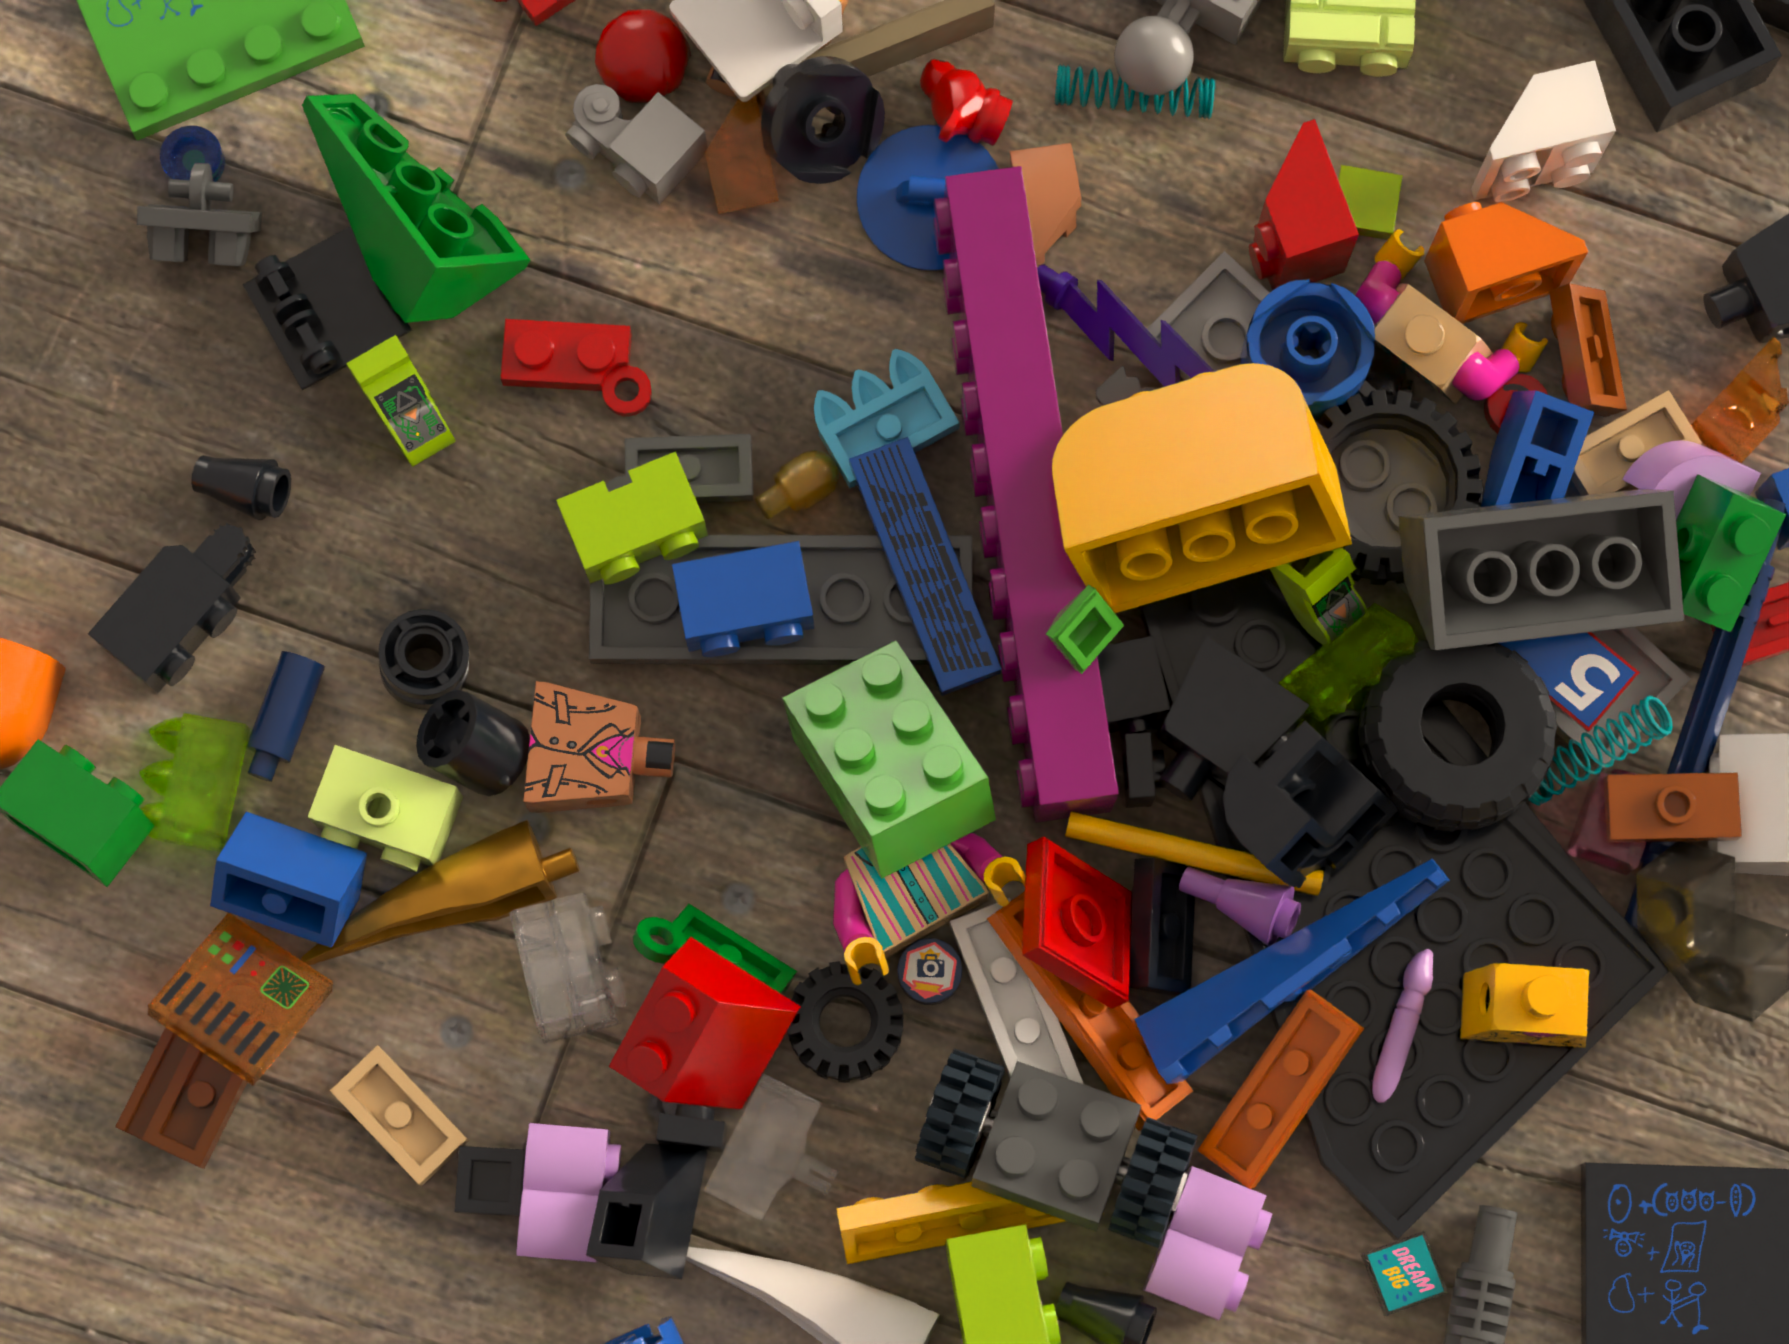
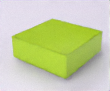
(1371, 199)

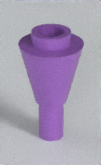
(1258, 907)

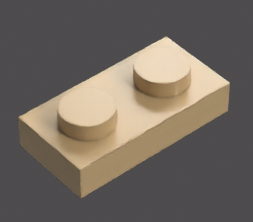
(1616, 446)
(399, 1115)

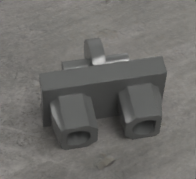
(170, 225)

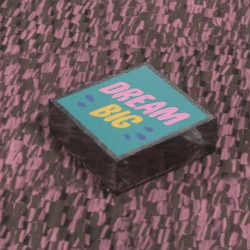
(1404, 1273)

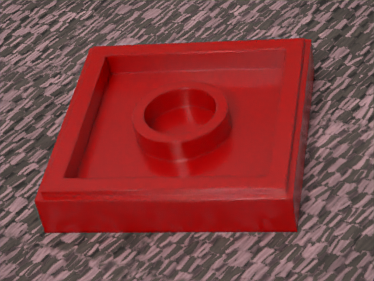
(1077, 923)

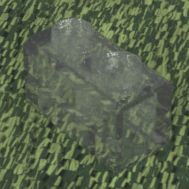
(566, 967)

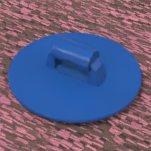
(900, 190)

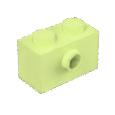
(385, 809)

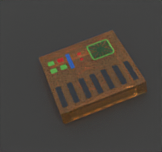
(240, 998)

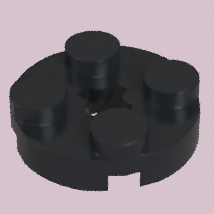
(798, 96)

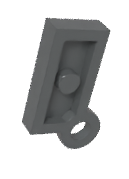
(714, 465)

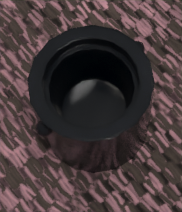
(473, 743)

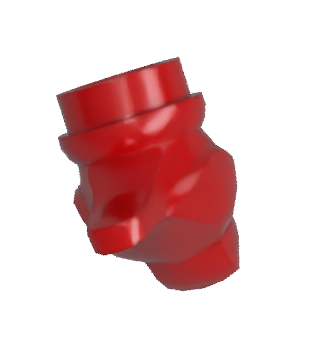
(963, 103)

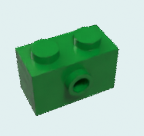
(1722, 549)
(74, 812)

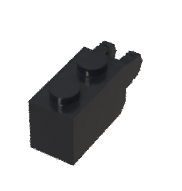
(176, 607)

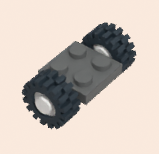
(1055, 1146)

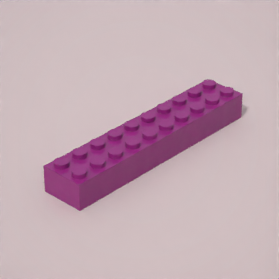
(1017, 428)

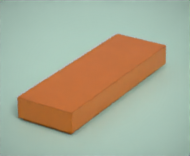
(1280, 1089)

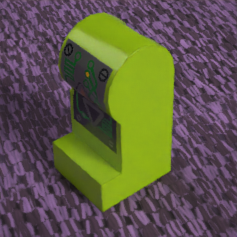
(401, 400)
(1322, 594)

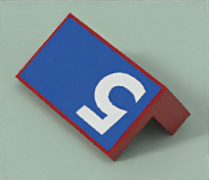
(1578, 672)

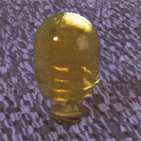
(800, 483)

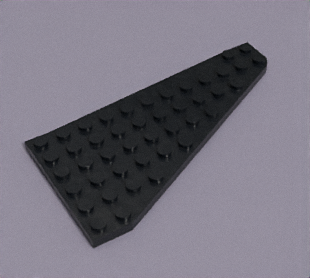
(1506, 902)

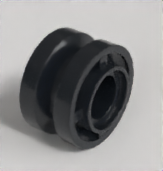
(423, 630)

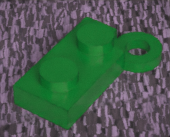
(717, 937)

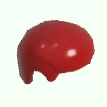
(642, 55)

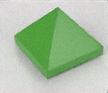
(1084, 628)

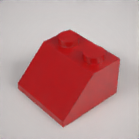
(1305, 217)
(704, 1031)

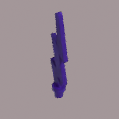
(1113, 316)

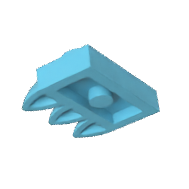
(883, 414)

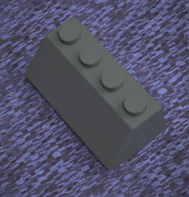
(1543, 567)

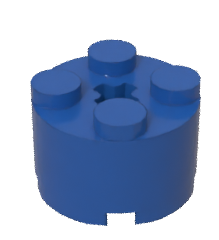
(1318, 318)

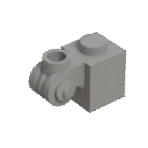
(648, 151)

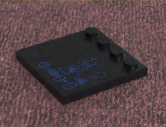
(1684, 1254)

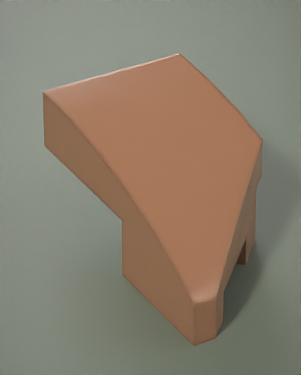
(1050, 193)

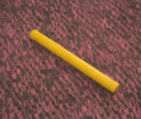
(1179, 850)

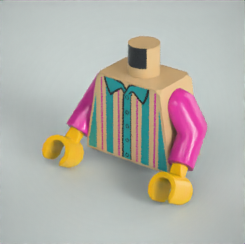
(1431, 339)
(890, 913)

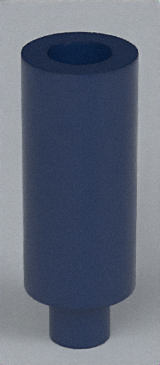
(283, 713)

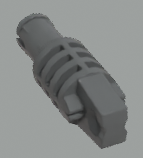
(1484, 1285)

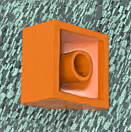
(1498, 259)

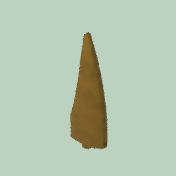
(466, 887)

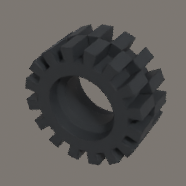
(856, 1060)

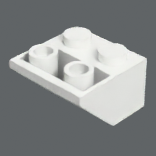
(1549, 136)

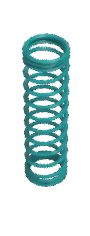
(1062, 96)
(1643, 707)

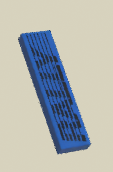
(925, 566)

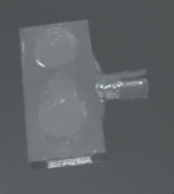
(768, 1150)

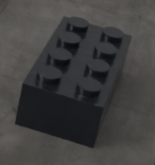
(1686, 52)

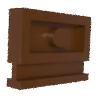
(182, 1101)

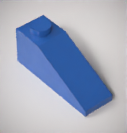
(1535, 449)

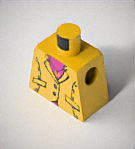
(1526, 1005)

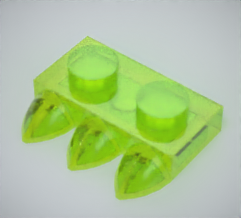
(1350, 662)
(198, 780)

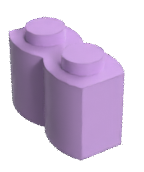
(562, 1189)
(1207, 1243)

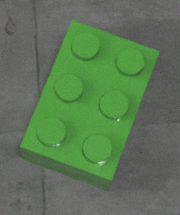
(889, 759)

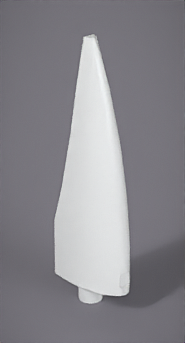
(822, 1302)

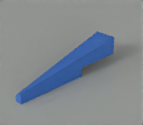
(1219, 1010)

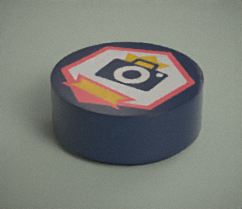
(929, 971)

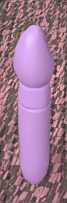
(1416, 984)

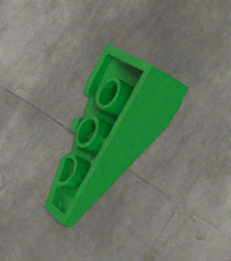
(414, 233)

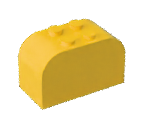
(1196, 486)

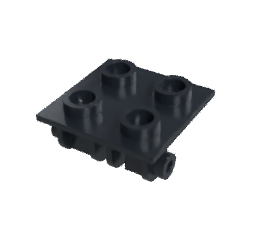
(323, 307)

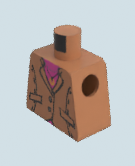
(588, 751)

